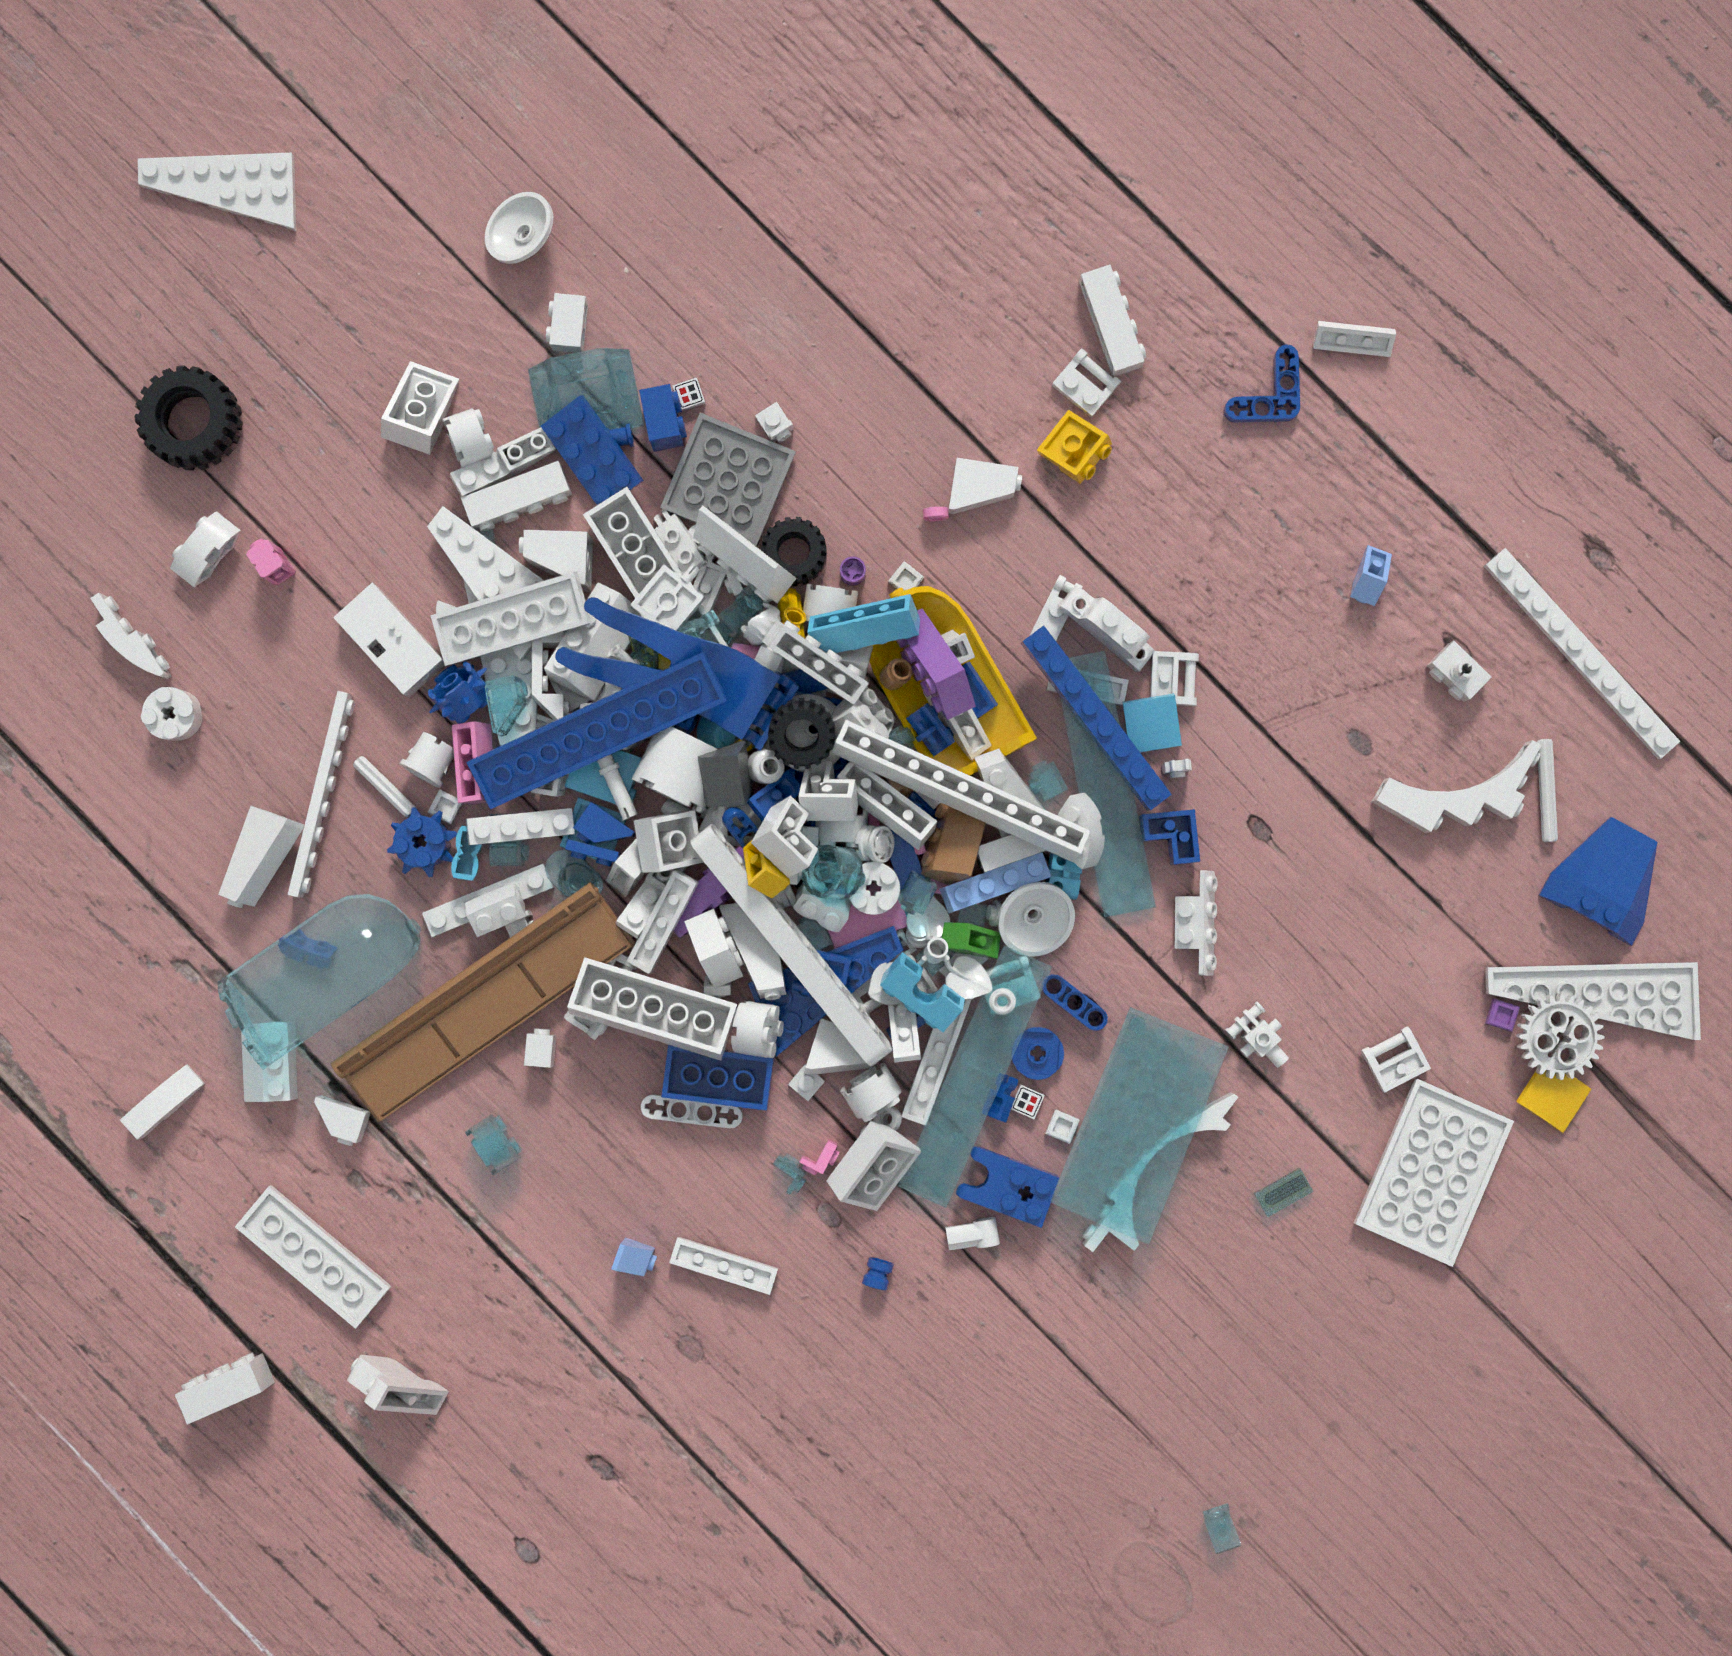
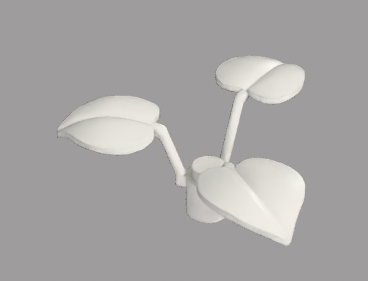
(966, 975)

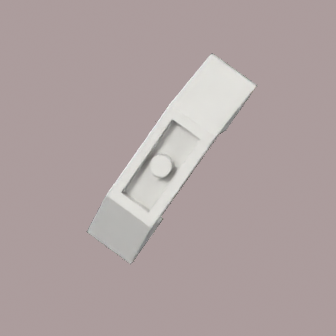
(551, 703)

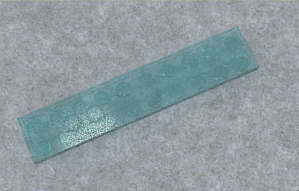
(1123, 866)
(974, 1078)

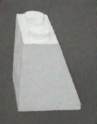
(560, 553)

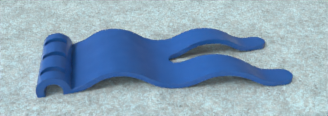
(741, 677)

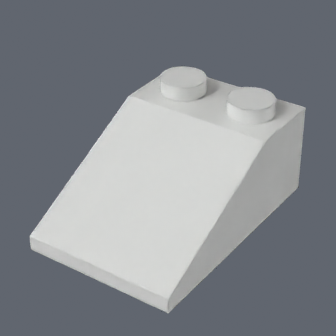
(418, 408)

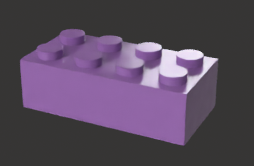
(937, 669)

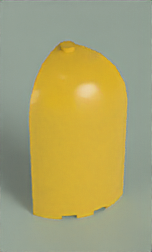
(1003, 724)

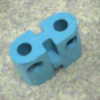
(1064, 875)

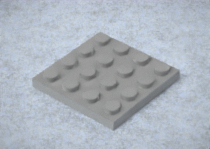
(730, 476)

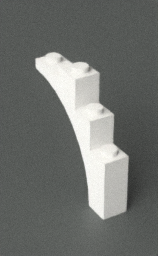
(1496, 794)

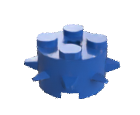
(459, 692)
(421, 857)

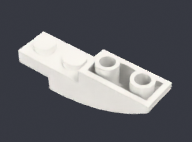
(504, 463)
(133, 646)
(642, 904)

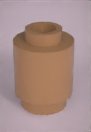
(895, 674)

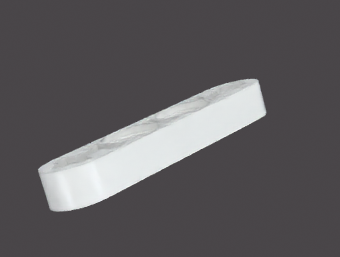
(691, 1112)

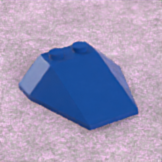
(1607, 879)

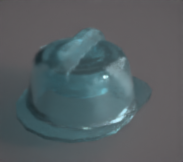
(570, 873)

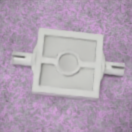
(669, 597)

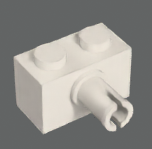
(1458, 672)

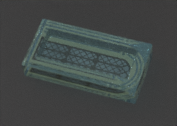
(1283, 1192)

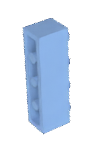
(995, 882)

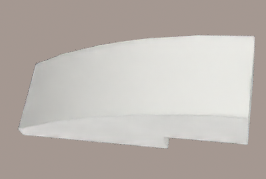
(162, 1102)

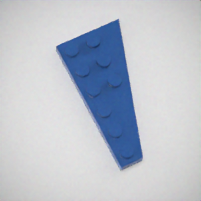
(803, 1012)

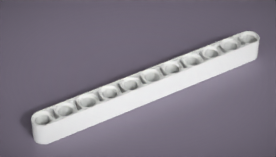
(792, 947)

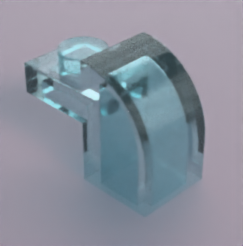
(739, 613)

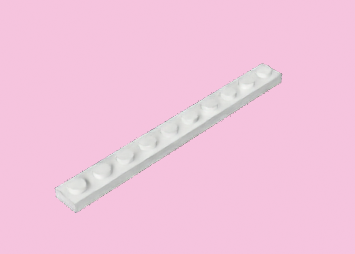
(1581, 654)

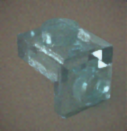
(790, 1166)

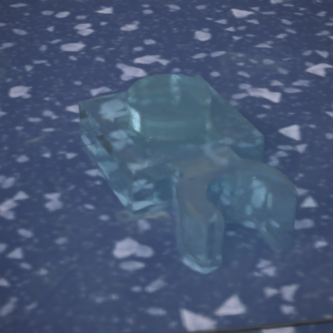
(699, 625)

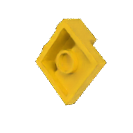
(1075, 447)

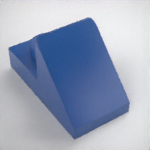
(773, 794)

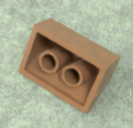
(952, 846)

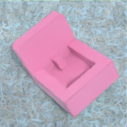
(827, 1156)

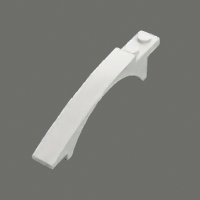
(1210, 1120)

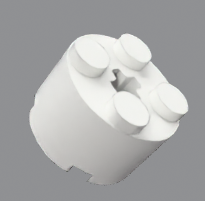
(468, 438)
(827, 599)
(158, 720)
(841, 831)
(883, 899)
(756, 1029)
(871, 1092)

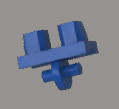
(931, 729)

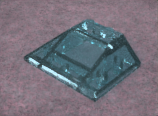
(599, 375)

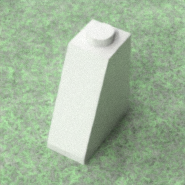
(981, 484)
(626, 870)
(832, 1052)

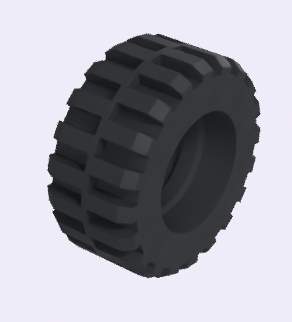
(162, 398)

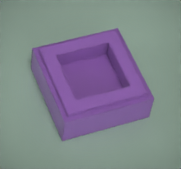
(1502, 1015)

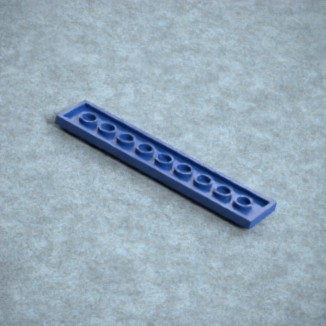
(597, 730)

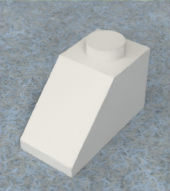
(343, 1119)

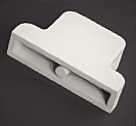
(1109, 627)
(395, 1387)

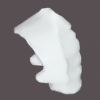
(761, 624)

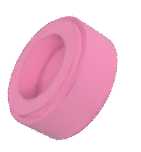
(935, 514)

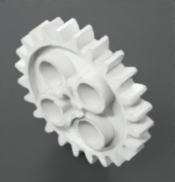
(1540, 1023)

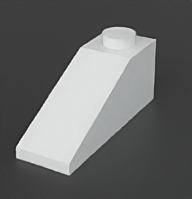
(966, 731)

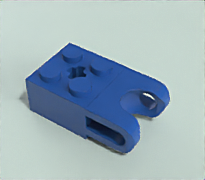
(1002, 1186)

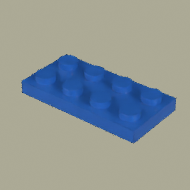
(591, 451)

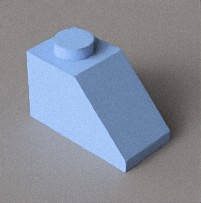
(1371, 575)
(634, 1257)

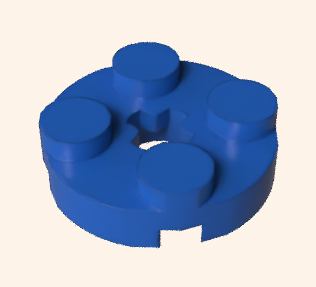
(1048, 1063)

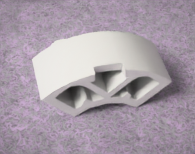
(204, 548)
(1083, 812)

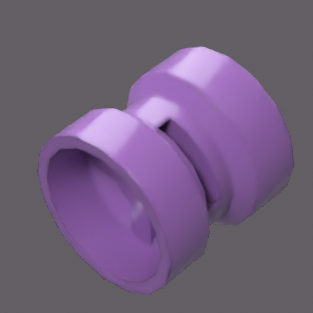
(849, 568)

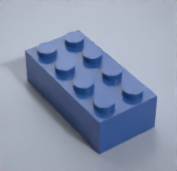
(733, 1081)

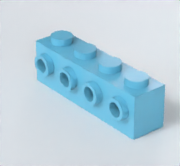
(866, 624)

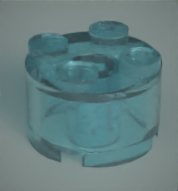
(834, 873)
(493, 1143)

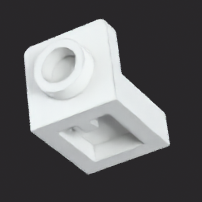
(775, 423)

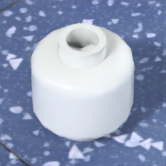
(765, 774)

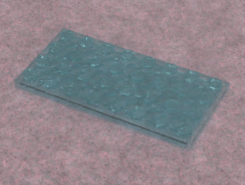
(1139, 1125)

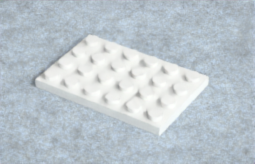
(1433, 1172)

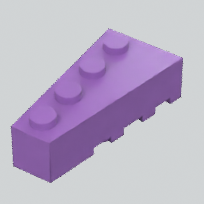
(707, 896)

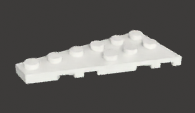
(240, 184)
(481, 562)

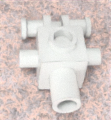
(1260, 1037)

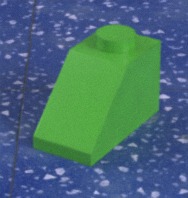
(971, 939)

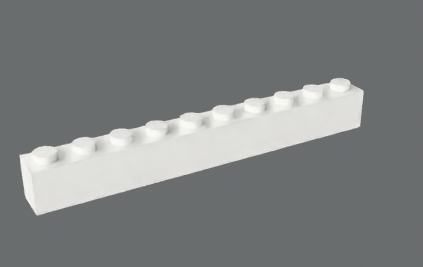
(960, 791)

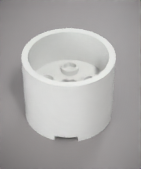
(673, 767)

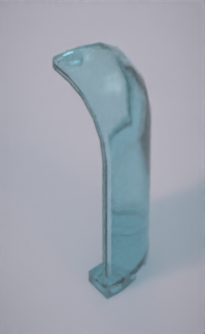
(317, 973)

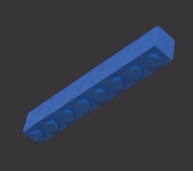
(1095, 718)

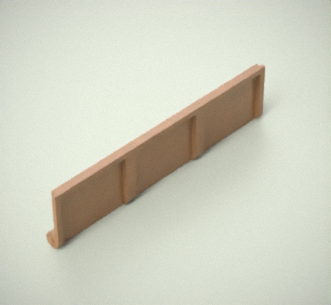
(482, 1003)

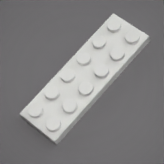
(510, 619)
(313, 1256)

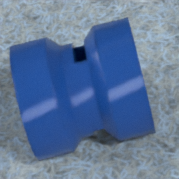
(877, 1275)

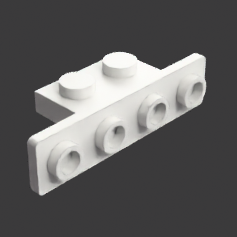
(1196, 922)

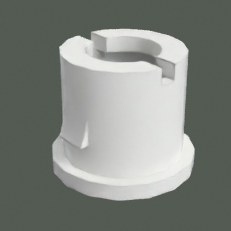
(428, 759)

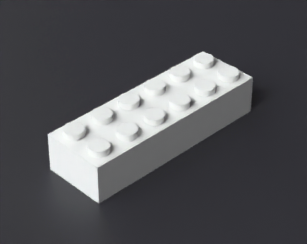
(652, 1008)

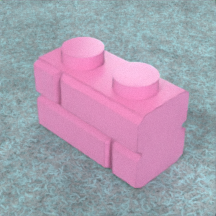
(270, 561)

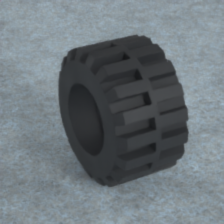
(797, 529)
(797, 755)

